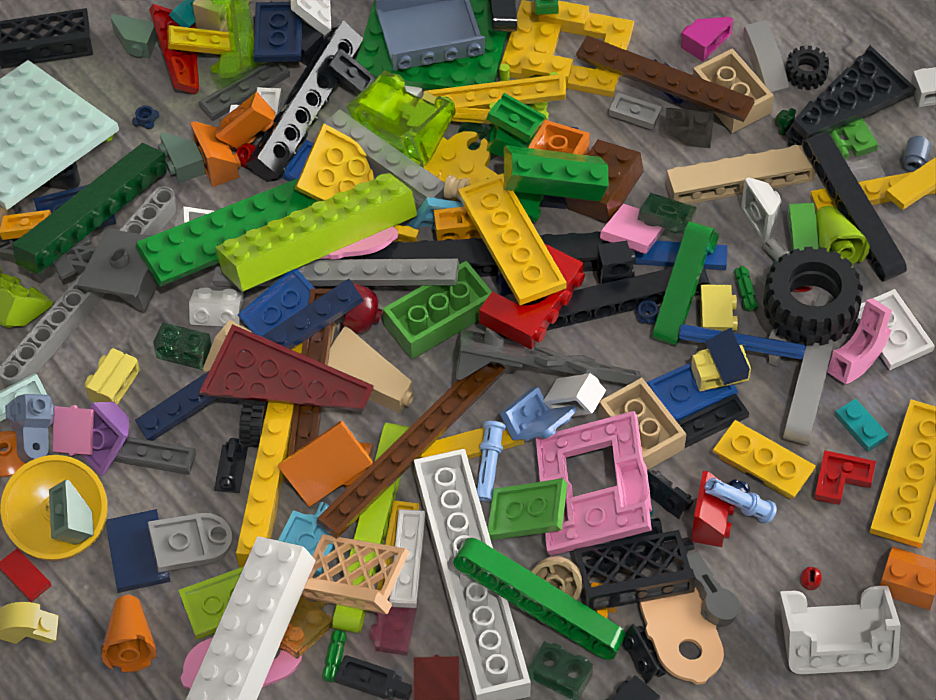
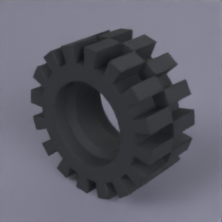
(807, 57)
(252, 422)

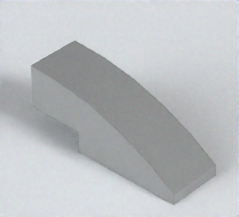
(765, 56)

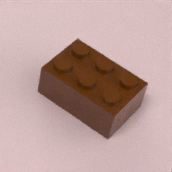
(623, 173)

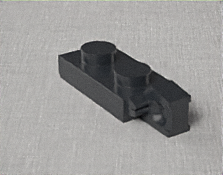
(372, 679)

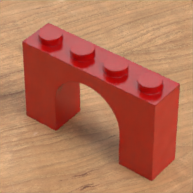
(529, 322)

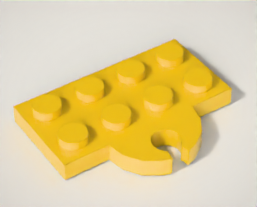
(455, 159)

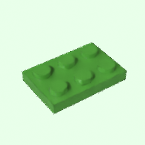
(527, 509)

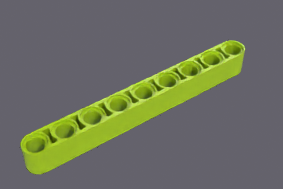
(370, 528)

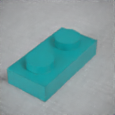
(861, 425)

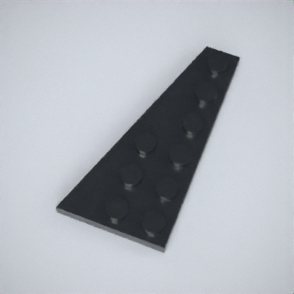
(855, 94)

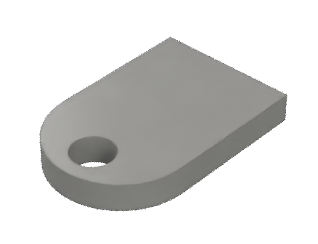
(188, 541)

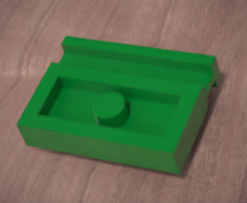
(515, 117)

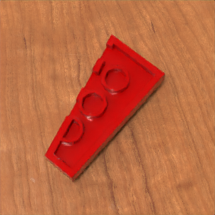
(180, 63)

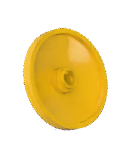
(27, 508)

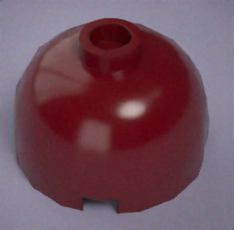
(363, 315)

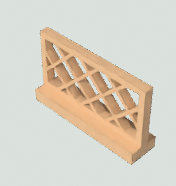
(343, 591)

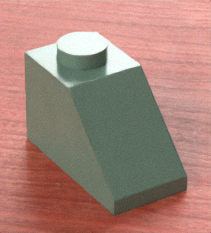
(135, 35)
(69, 514)

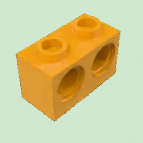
(454, 224)

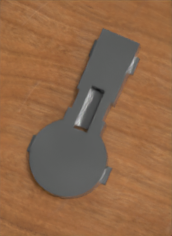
(718, 604)

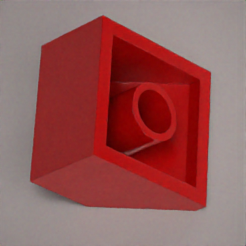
(711, 517)

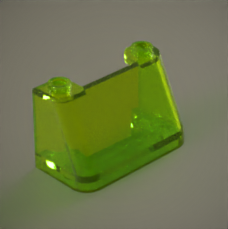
(241, 39)
(403, 118)

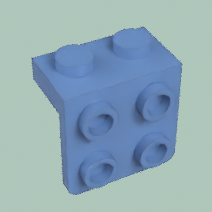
(531, 417)

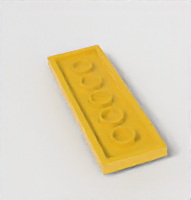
(512, 240)
(910, 481)

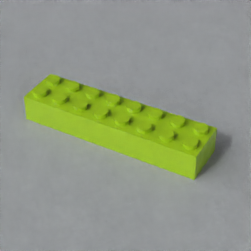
(316, 231)

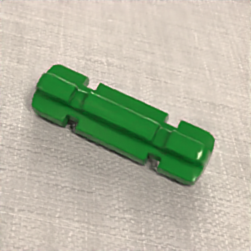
(746, 288)
(334, 655)

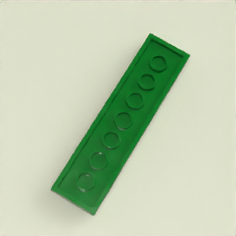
(193, 243)

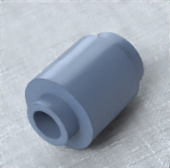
(916, 153)

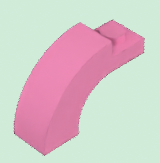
(864, 346)

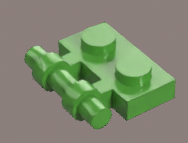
(857, 139)

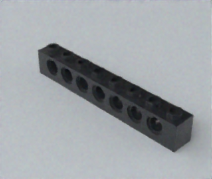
(312, 86)

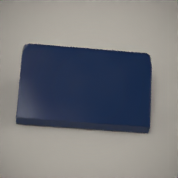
(728, 357)

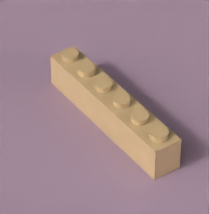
(727, 175)

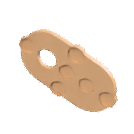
(679, 620)

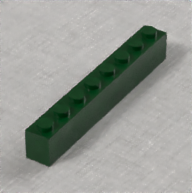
(89, 208)

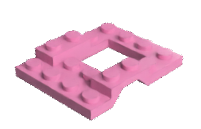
(606, 512)

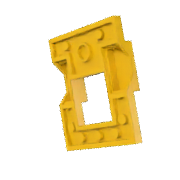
(534, 43)

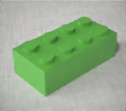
(436, 312)

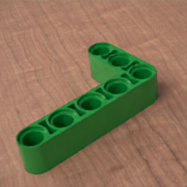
(695, 245)

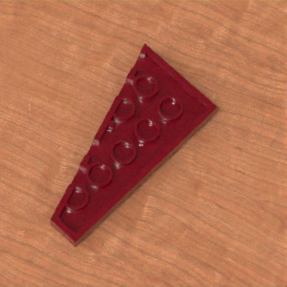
(269, 372)

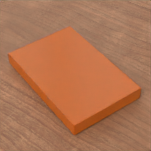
(325, 463)

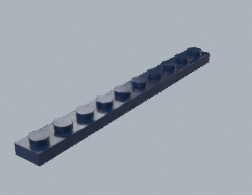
(288, 334)

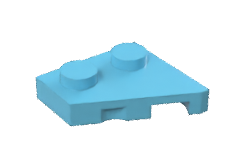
(425, 213)

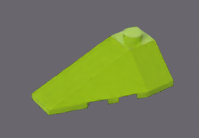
(18, 303)

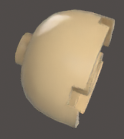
(561, 574)

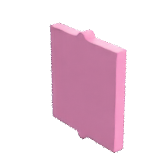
(73, 430)

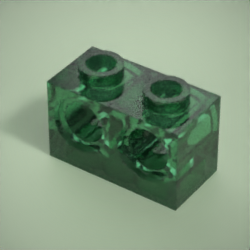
(182, 345)
(557, 676)

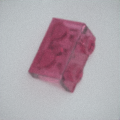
(394, 630)

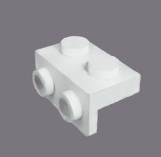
(215, 307)

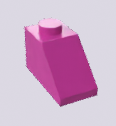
(706, 36)

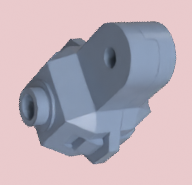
(30, 418)

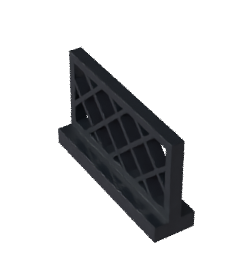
(45, 47)
(638, 587)

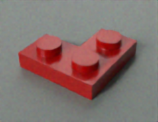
(842, 469)

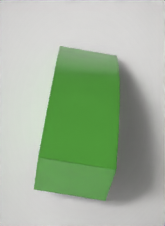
(802, 226)

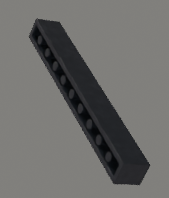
(474, 250)

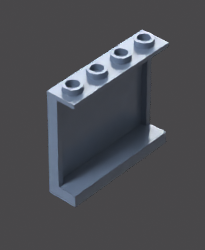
(428, 31)

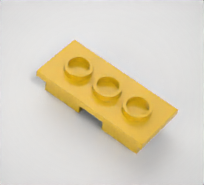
(764, 459)

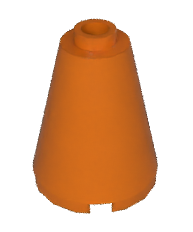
(128, 637)

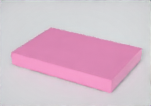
(625, 227)

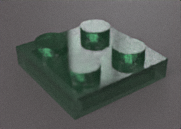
(666, 213)

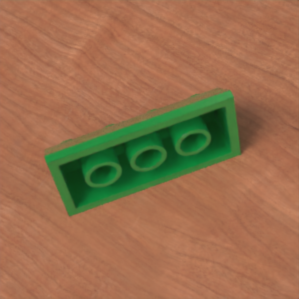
(555, 173)

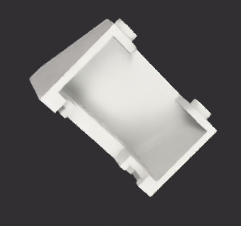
(841, 636)

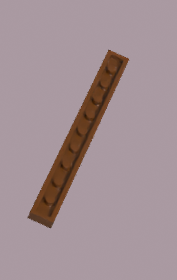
(407, 448)

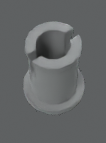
(775, 250)

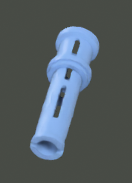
(490, 449)
(749, 503)

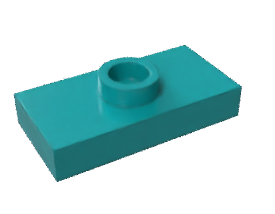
(184, 14)

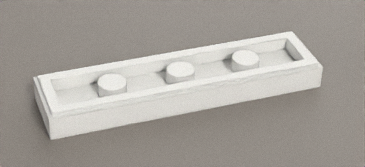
(408, 536)

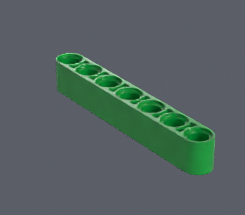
(539, 598)

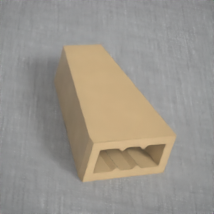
(361, 361)

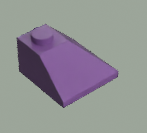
(109, 434)

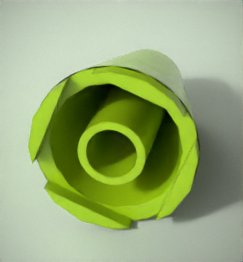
(840, 235)

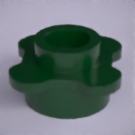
(785, 120)

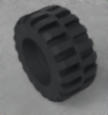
(816, 269)

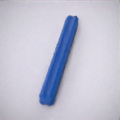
(749, 342)

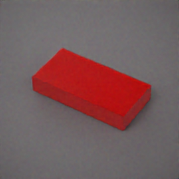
(24, 575)

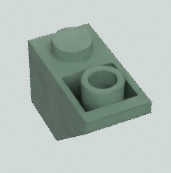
(182, 157)

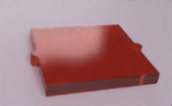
(436, 678)

